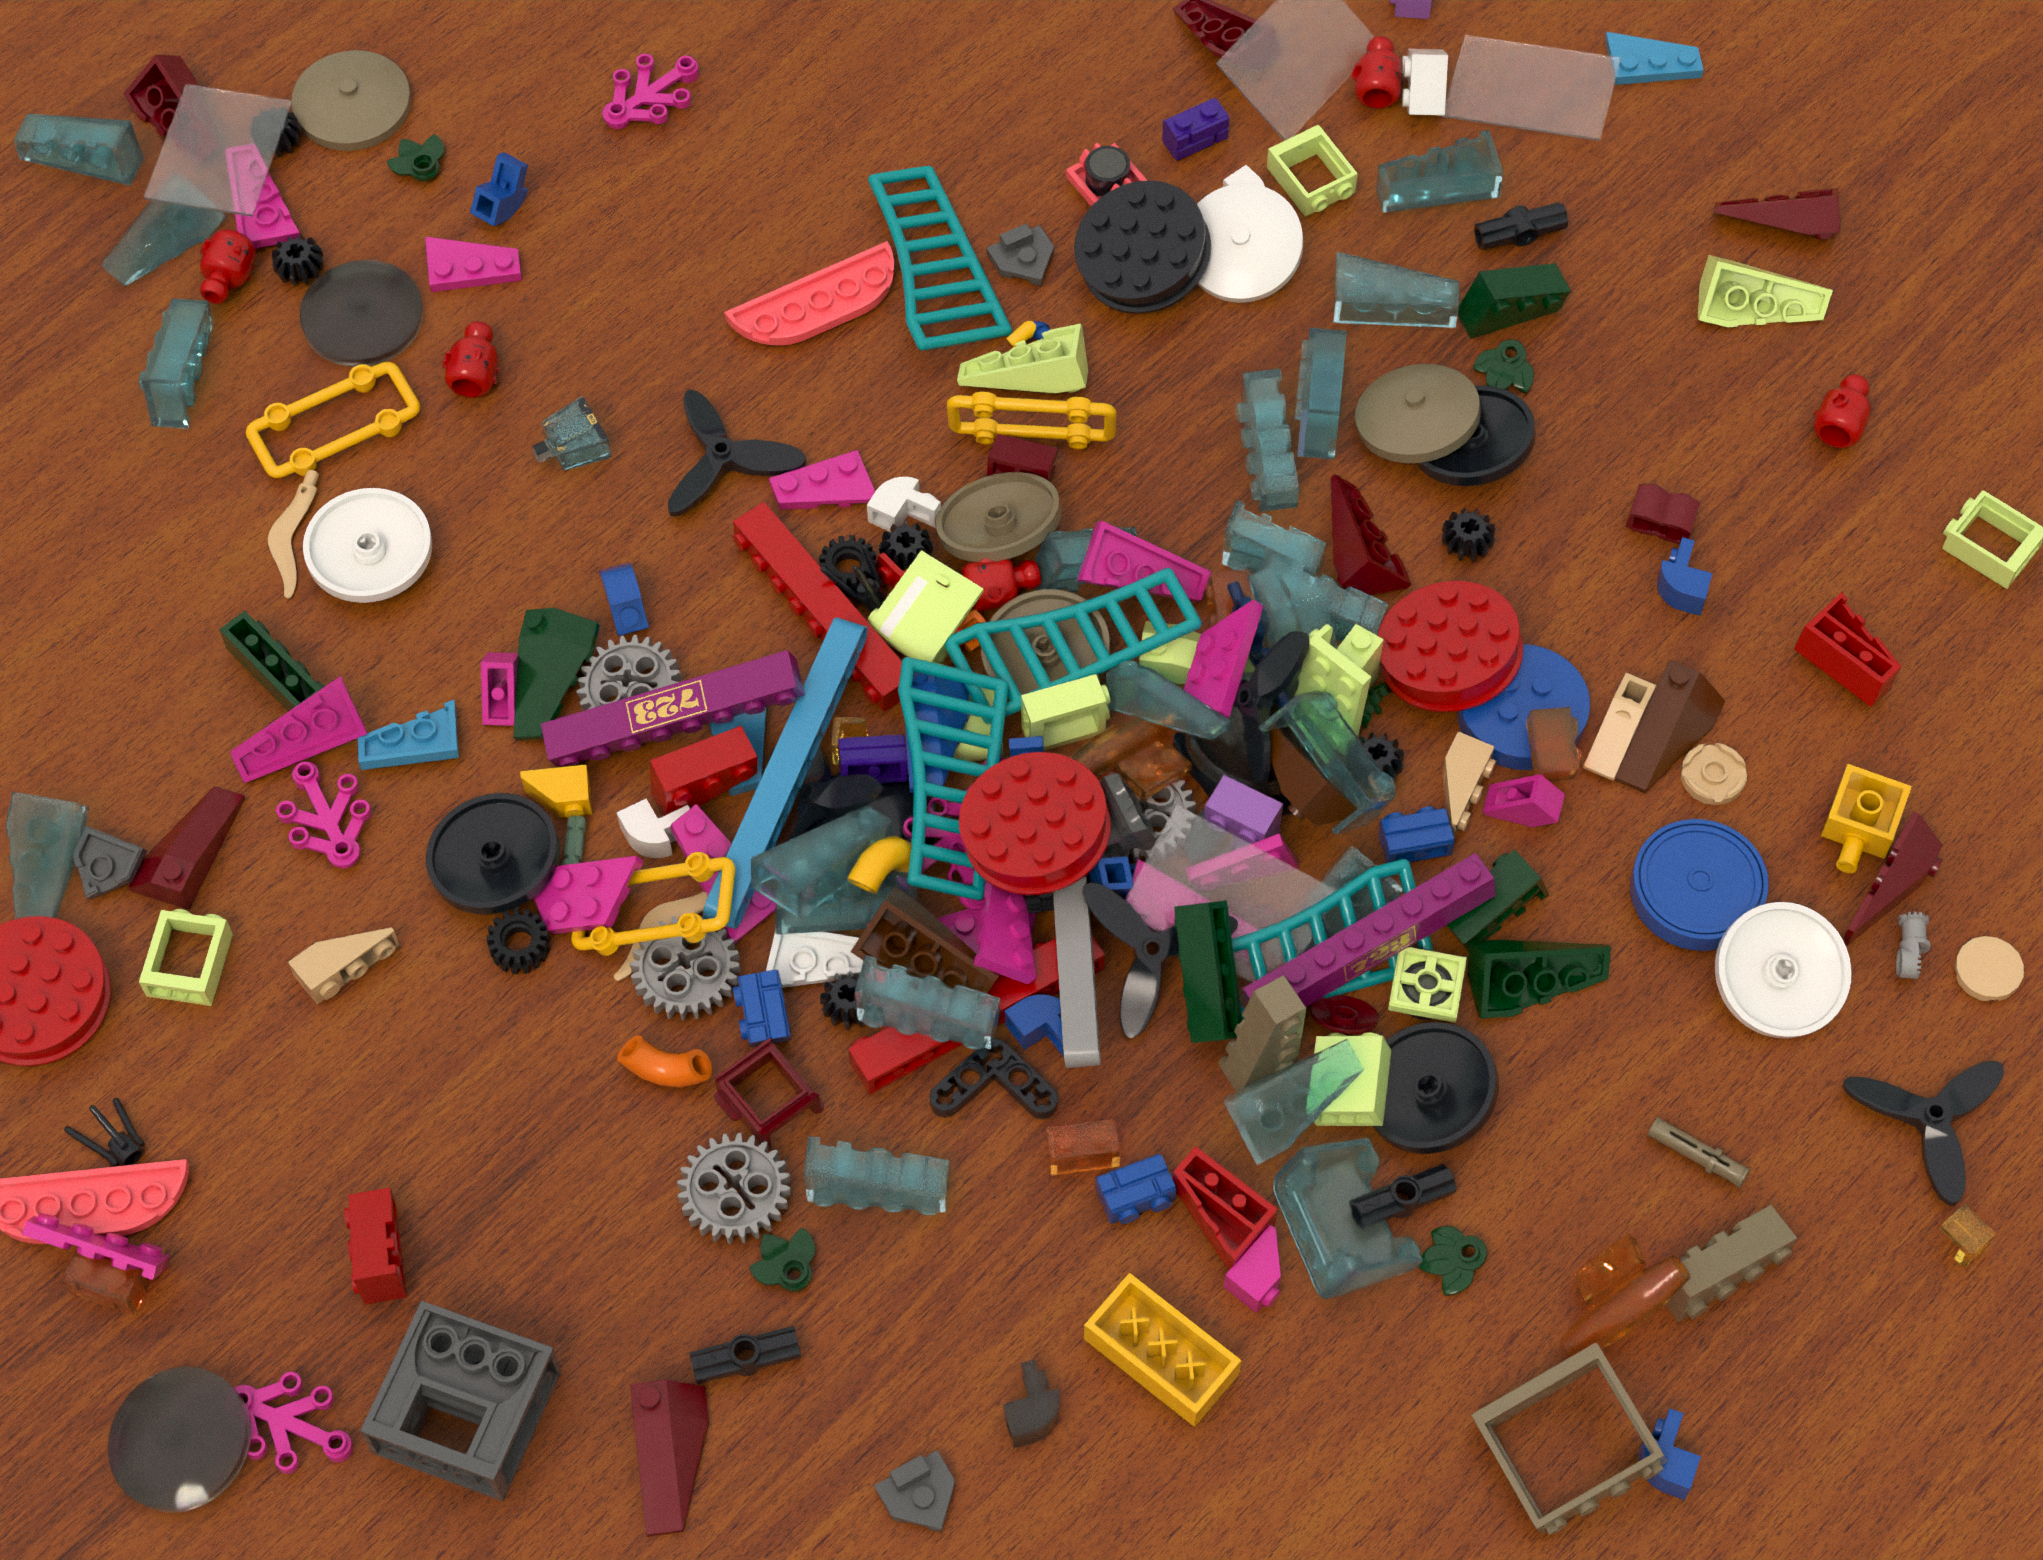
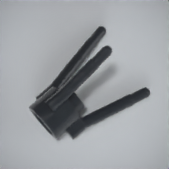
(869, 591)
(123, 1148)

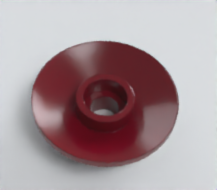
(1344, 1014)

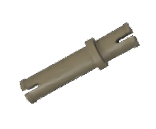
(1712, 1160)

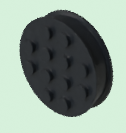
(1142, 247)

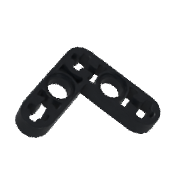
(1000, 1072)

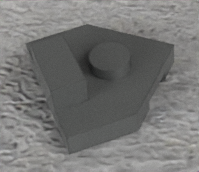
(1022, 253)
(105, 862)
(918, 1492)

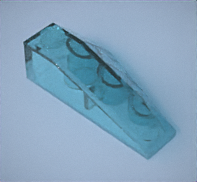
(1154, 698)
(42, 846)
(1284, 1104)

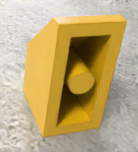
(560, 789)

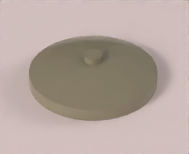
(351, 100)
(1418, 413)
(998, 516)
(1036, 603)

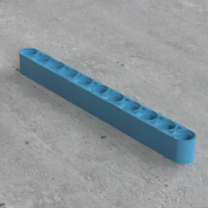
(790, 761)

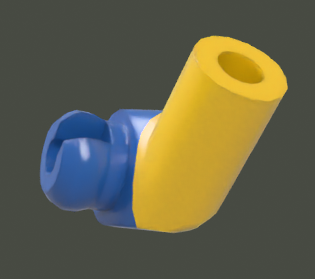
(1027, 331)

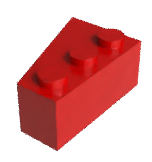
(1848, 652)
(702, 770)
(1222, 1205)
(375, 1246)

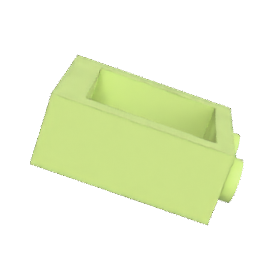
(1300, 148)
(2003, 518)
(1066, 712)
(179, 987)

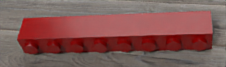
(816, 598)
(893, 1055)

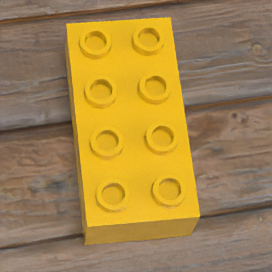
(1162, 1349)

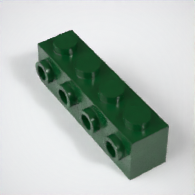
(268, 661)
(1208, 971)

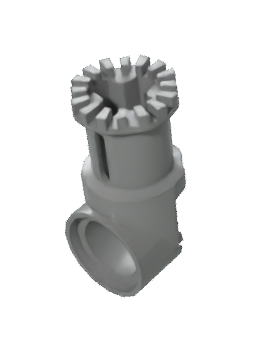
(1912, 945)

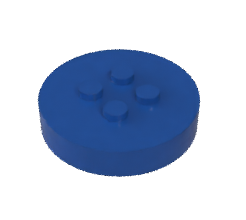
(1541, 683)
(1696, 882)

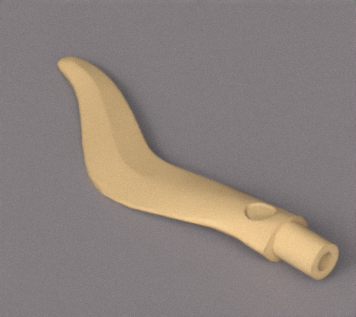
(283, 529)
(664, 913)

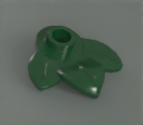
(418, 159)
(1503, 370)
(784, 1257)
(1448, 1261)

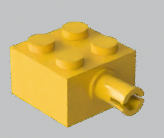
(1864, 815)

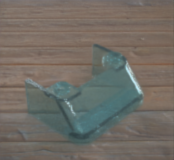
(1337, 754)

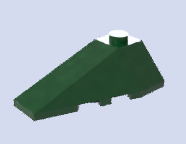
(548, 659)
(1522, 973)

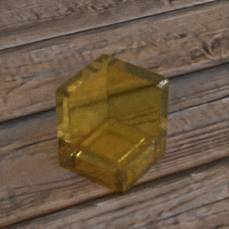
(846, 728)
(1968, 1233)

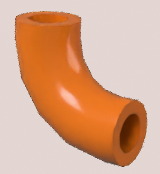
(664, 1067)

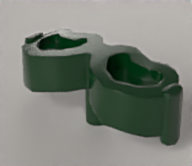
(1374, 696)

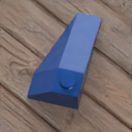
(939, 716)

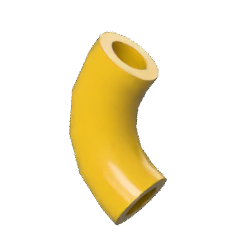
(879, 861)

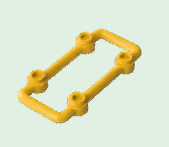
(361, 378)
(987, 429)
(689, 925)

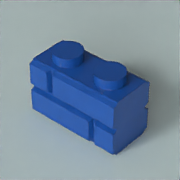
(1416, 835)
(763, 1008)
(1136, 1189)

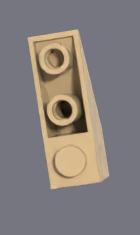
(1619, 726)
(1462, 774)
(335, 962)

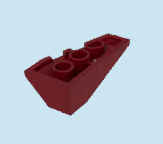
(1213, 23)
(1905, 870)

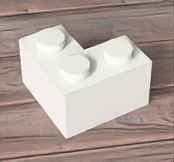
(1426, 81)

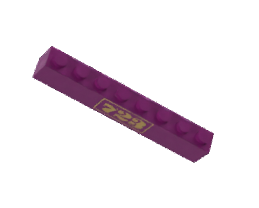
(673, 710)
(1385, 931)

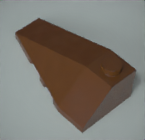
(1675, 719)
(1305, 785)
(915, 939)

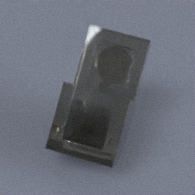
(1034, 1416)

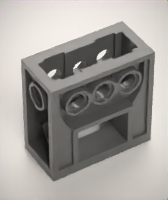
(470, 1374)

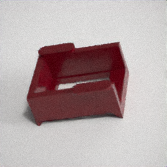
(738, 1109)

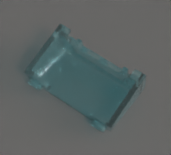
(1315, 1201)

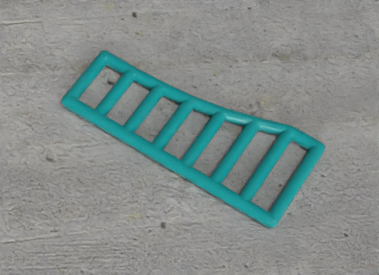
(968, 260)
(1080, 613)
(920, 758)
(1313, 915)

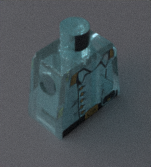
(573, 437)

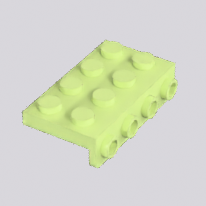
(1332, 672)

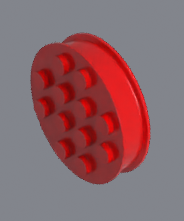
(1450, 646)
(1035, 823)
(49, 990)

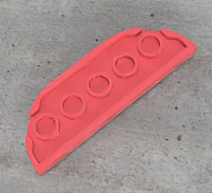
(817, 300)
(107, 1199)

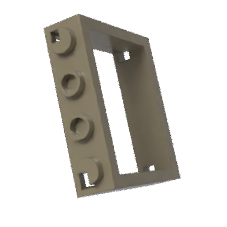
(1542, 1387)

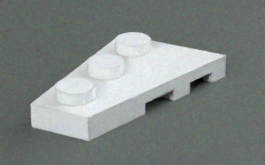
(813, 957)

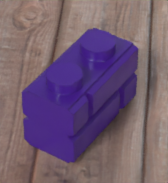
(1195, 129)
(875, 756)

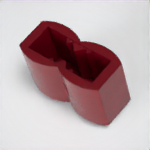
(1662, 513)

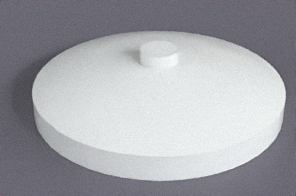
(1252, 242)
(367, 545)
(1783, 970)

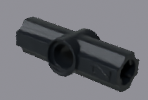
(1521, 226)
(1385, 1204)
(768, 1350)

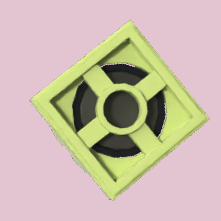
(1426, 987)

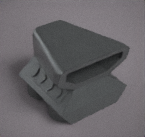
(1128, 820)

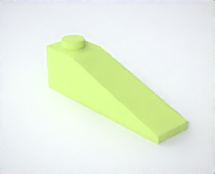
(1748, 295)
(1045, 365)
(1175, 657)

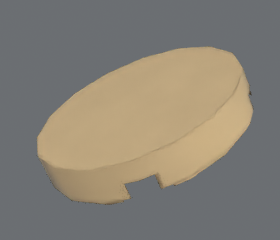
(1713, 774)
(1989, 968)

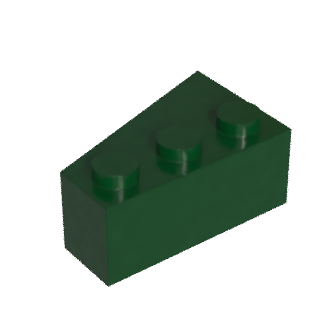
(1511, 297)
(1514, 887)

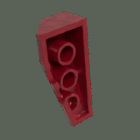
(158, 90)
(1808, 213)
(1359, 544)
(185, 855)
(669, 1440)

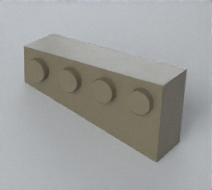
(1267, 1036)
(1731, 1260)

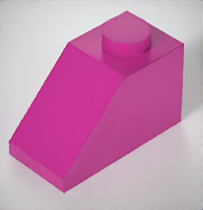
(498, 688)
(1525, 801)
(1257, 1273)

